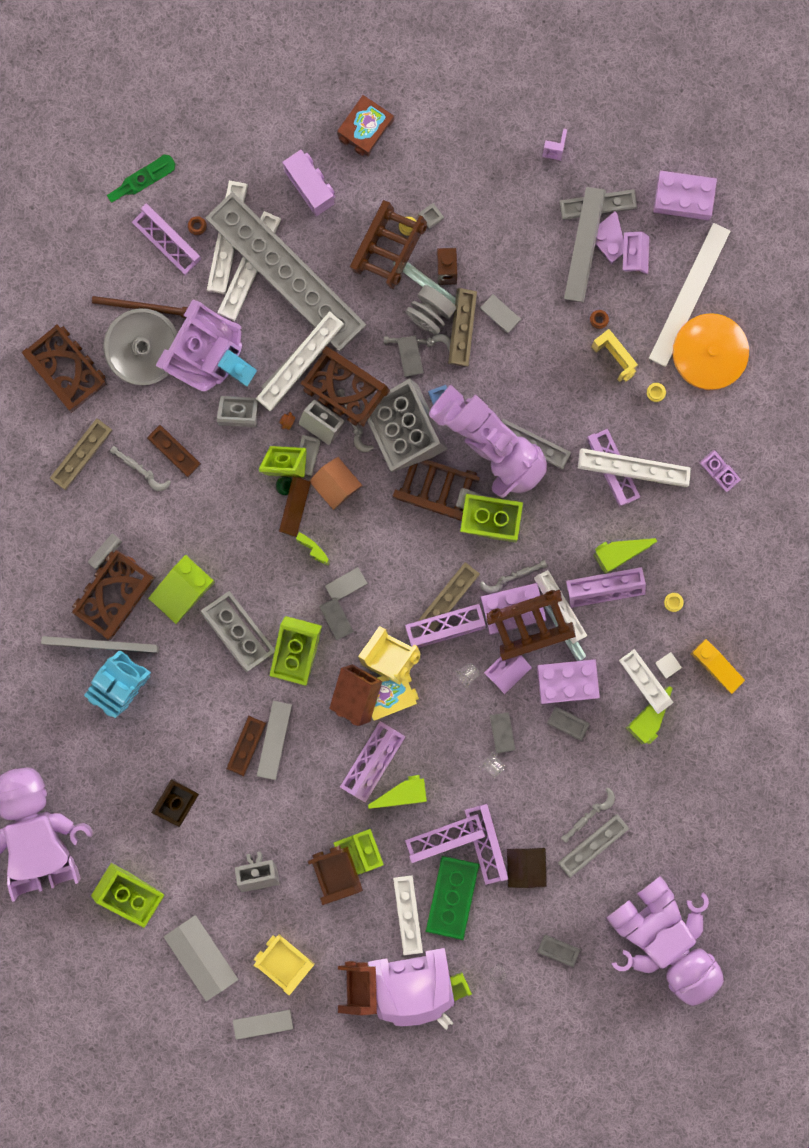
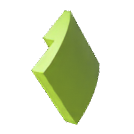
(316, 552)
(362, 850)

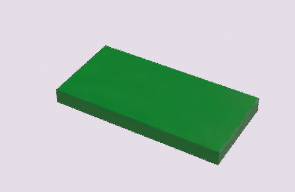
(452, 897)

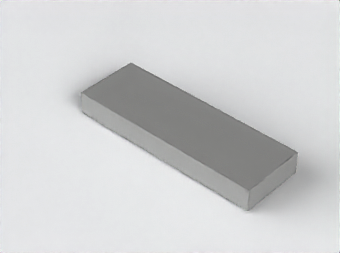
(263, 1024)

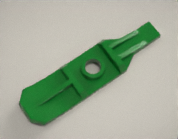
(152, 173)

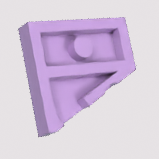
(610, 238)

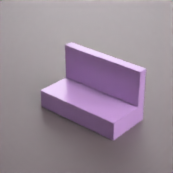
(553, 149)
(636, 252)
(507, 672)

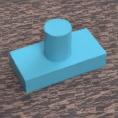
(237, 368)

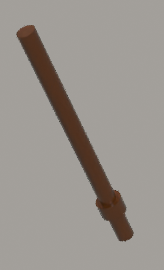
(137, 305)

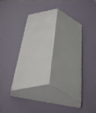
(235, 633)
(200, 958)

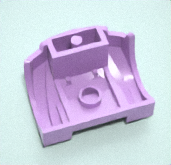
(200, 347)
(413, 989)

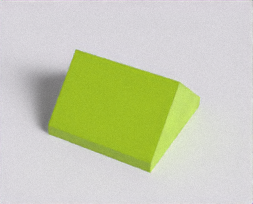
(284, 462)

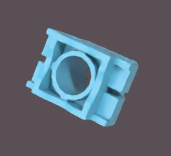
(116, 684)

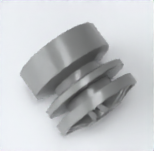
(433, 306)

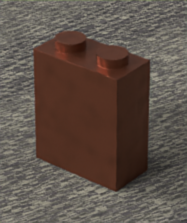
(355, 695)

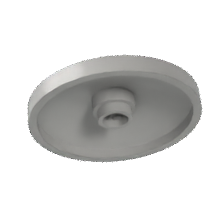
(136, 344)

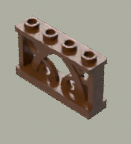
(39, 361)
(336, 363)
(139, 588)

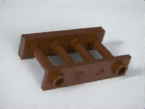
(376, 230)
(440, 505)
(531, 642)

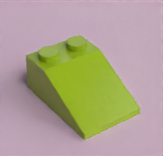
(491, 517)
(616, 553)
(181, 589)
(295, 650)
(647, 723)
(407, 792)
(127, 895)

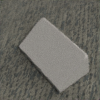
(101, 554)

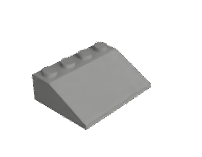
(405, 428)

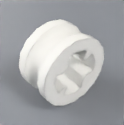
(444, 1020)

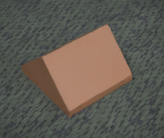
(335, 482)

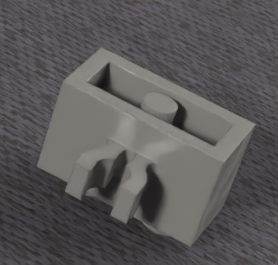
(321, 422)
(257, 874)

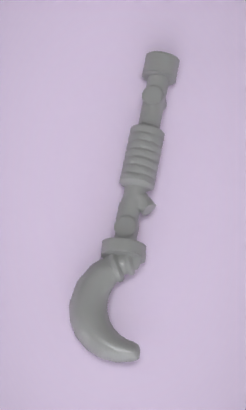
(430, 342)
(358, 431)
(148, 475)
(519, 574)
(596, 808)

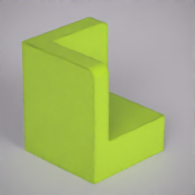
(459, 986)

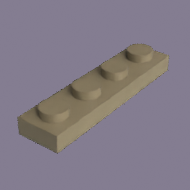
(462, 327)
(81, 454)
(450, 594)

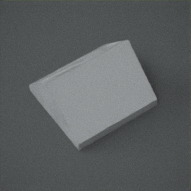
(237, 411)

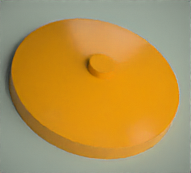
(710, 351)

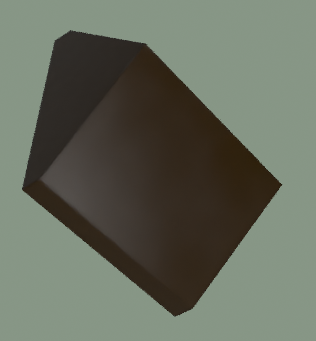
(175, 803)
(526, 867)

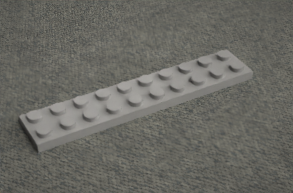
(282, 268)

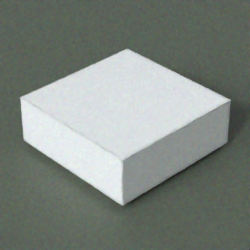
(668, 665)

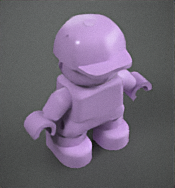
(512, 458)
(34, 837)
(667, 941)

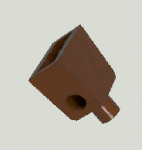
(447, 266)

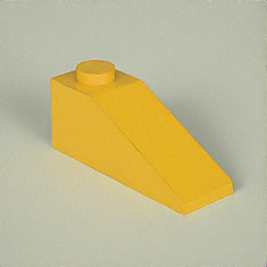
(717, 665)

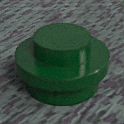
(283, 485)

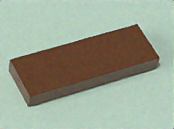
(173, 451)
(294, 506)
(246, 746)

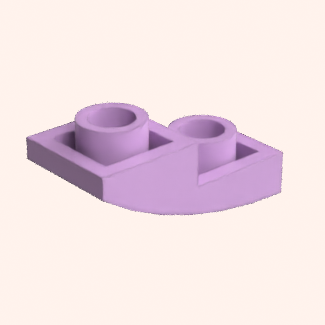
(720, 471)

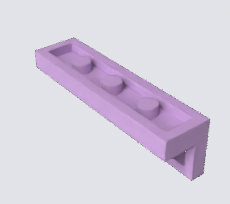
(171, 234)
(611, 479)
(606, 587)
(451, 632)
(375, 763)
(453, 843)
(497, 856)

